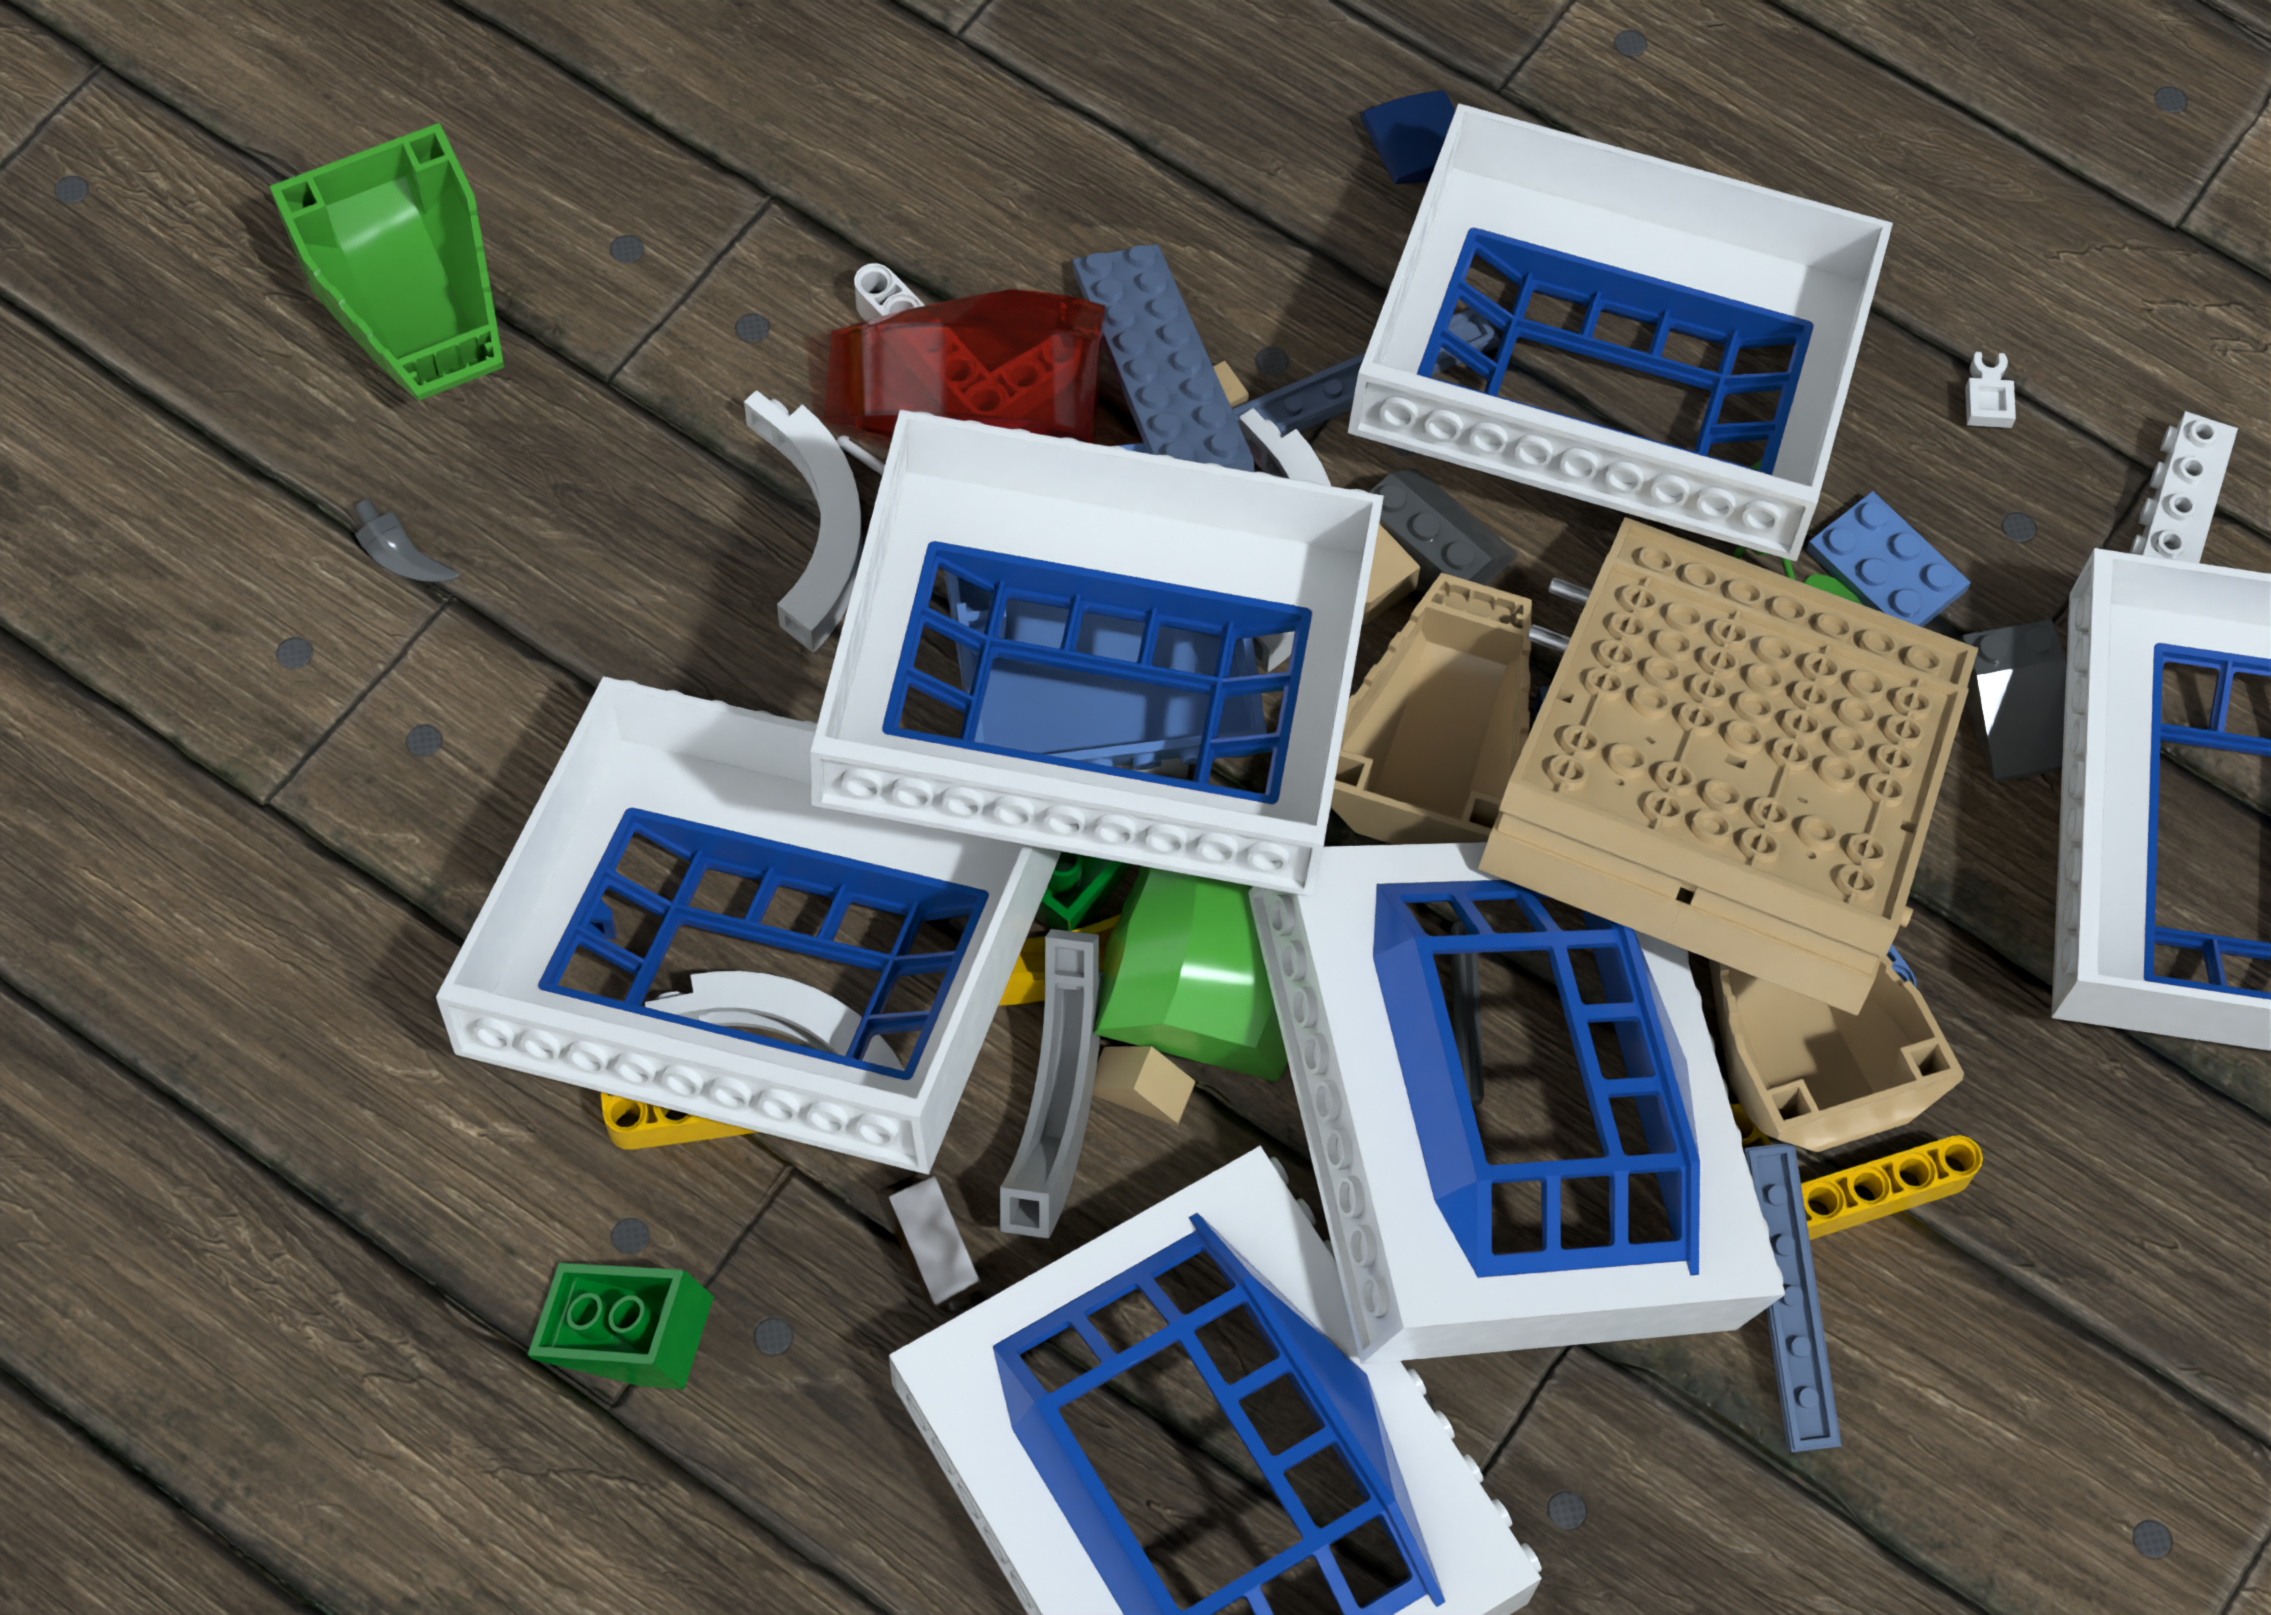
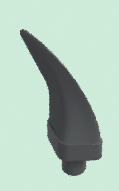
(392, 548)

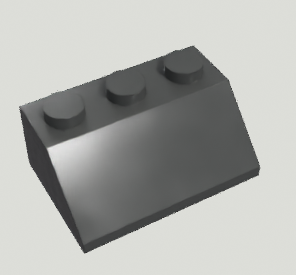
(1439, 530)

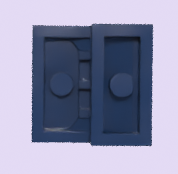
(1410, 134)

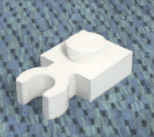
(1988, 398)

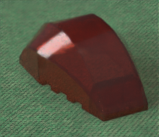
(978, 358)

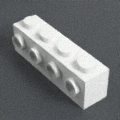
(2185, 489)

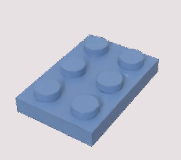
(1887, 563)

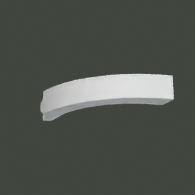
(1285, 458)
(825, 588)
(775, 1006)

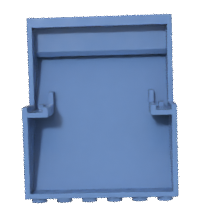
(1094, 714)

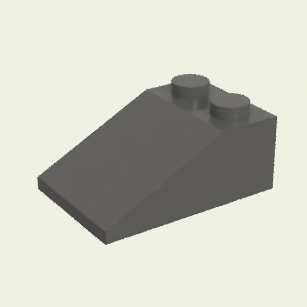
(2018, 699)

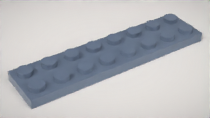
(1161, 359)

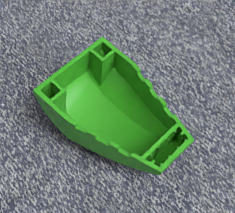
(399, 259)
(1191, 975)

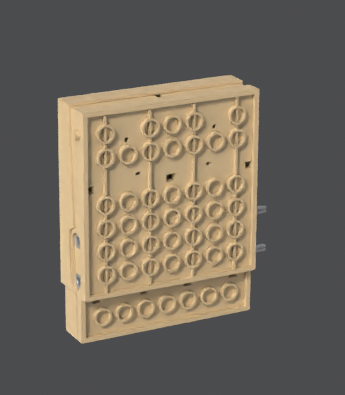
(1734, 764)

